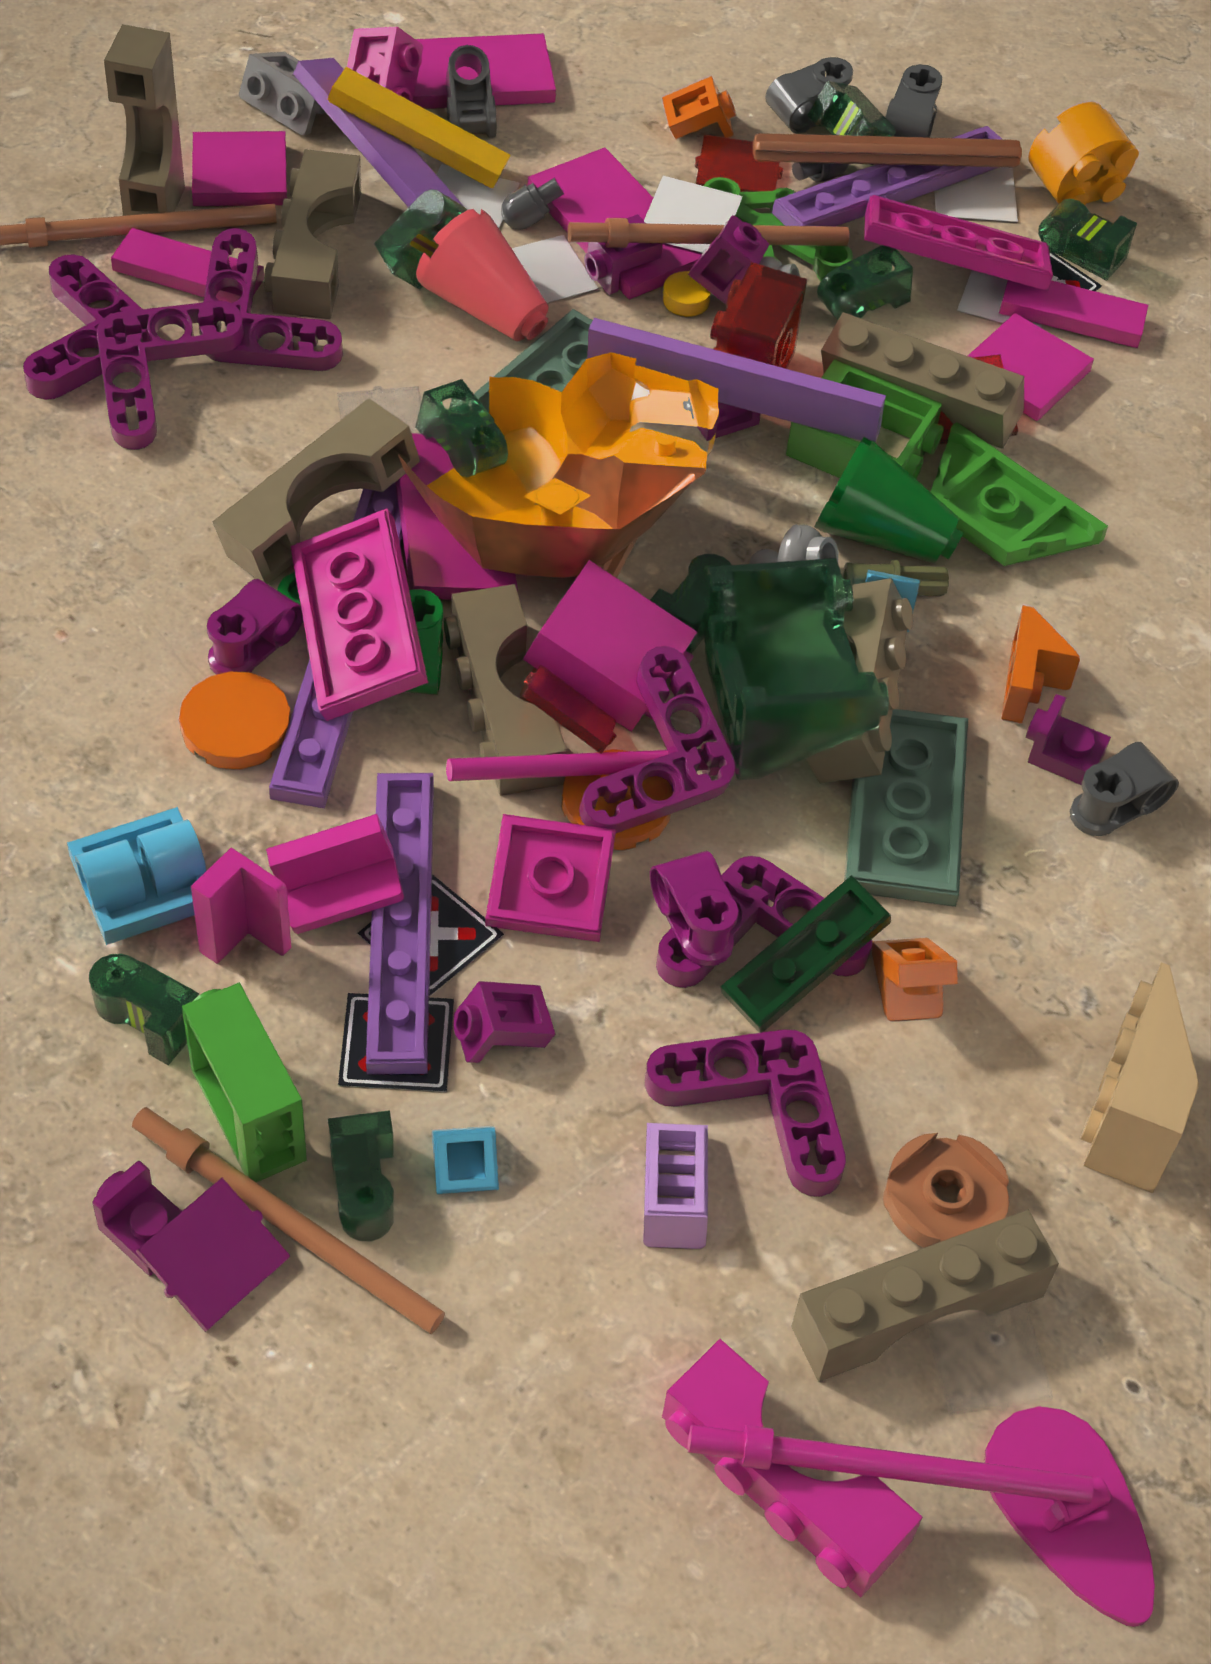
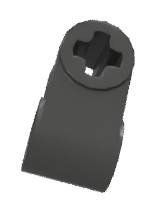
(796, 92)
(470, 101)
(914, 105)
(1122, 790)

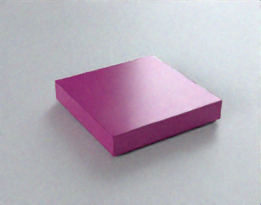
(239, 168)
(1043, 359)
(550, 878)

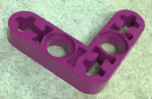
(256, 325)
(135, 354)
(57, 366)
(678, 766)
(752, 909)
(778, 1081)

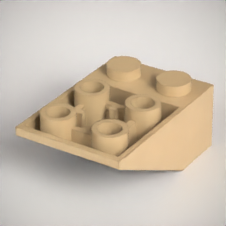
(1144, 1089)

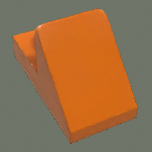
(1036, 660)
(912, 977)

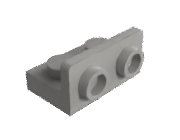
(277, 92)

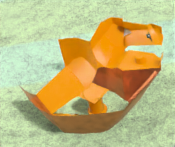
(573, 469)

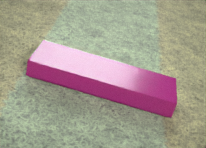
(171, 264)
(1077, 311)

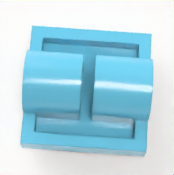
(139, 873)

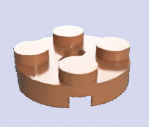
(960, 1162)

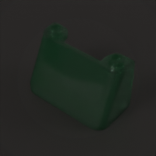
(785, 663)

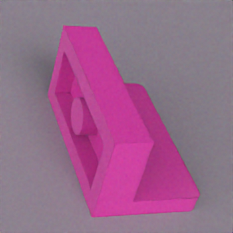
(337, 873)
(239, 900)

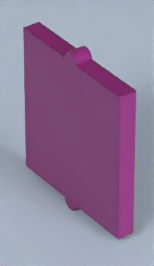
(213, 1254)

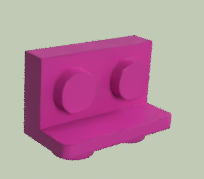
(387, 58)

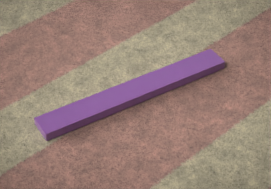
(312, 743)

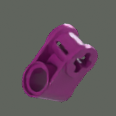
(251, 627)
(696, 906)

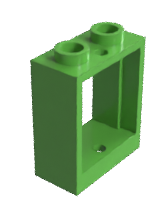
(903, 413)
(245, 1082)

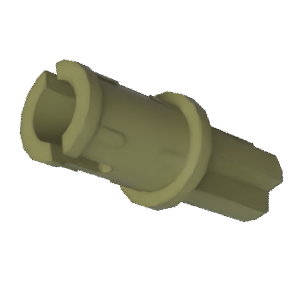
(933, 579)

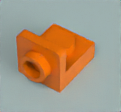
(698, 107)

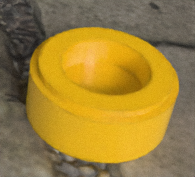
(685, 295)

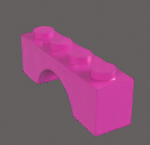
(847, 1524)

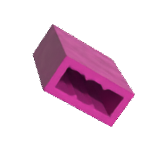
(600, 640)

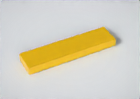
(418, 127)

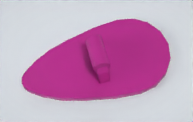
(1091, 1546)

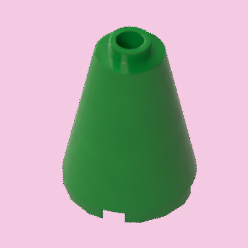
(888, 508)

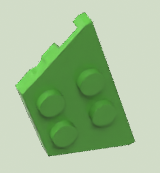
(1006, 506)

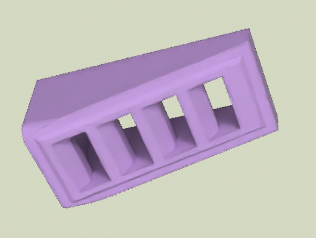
(676, 1220)

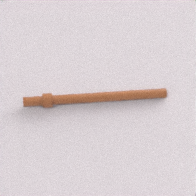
(38, 232)
(619, 232)
(192, 1153)

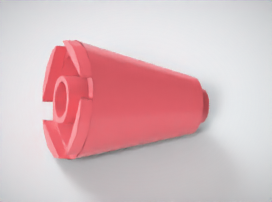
(483, 277)

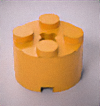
(1084, 155)

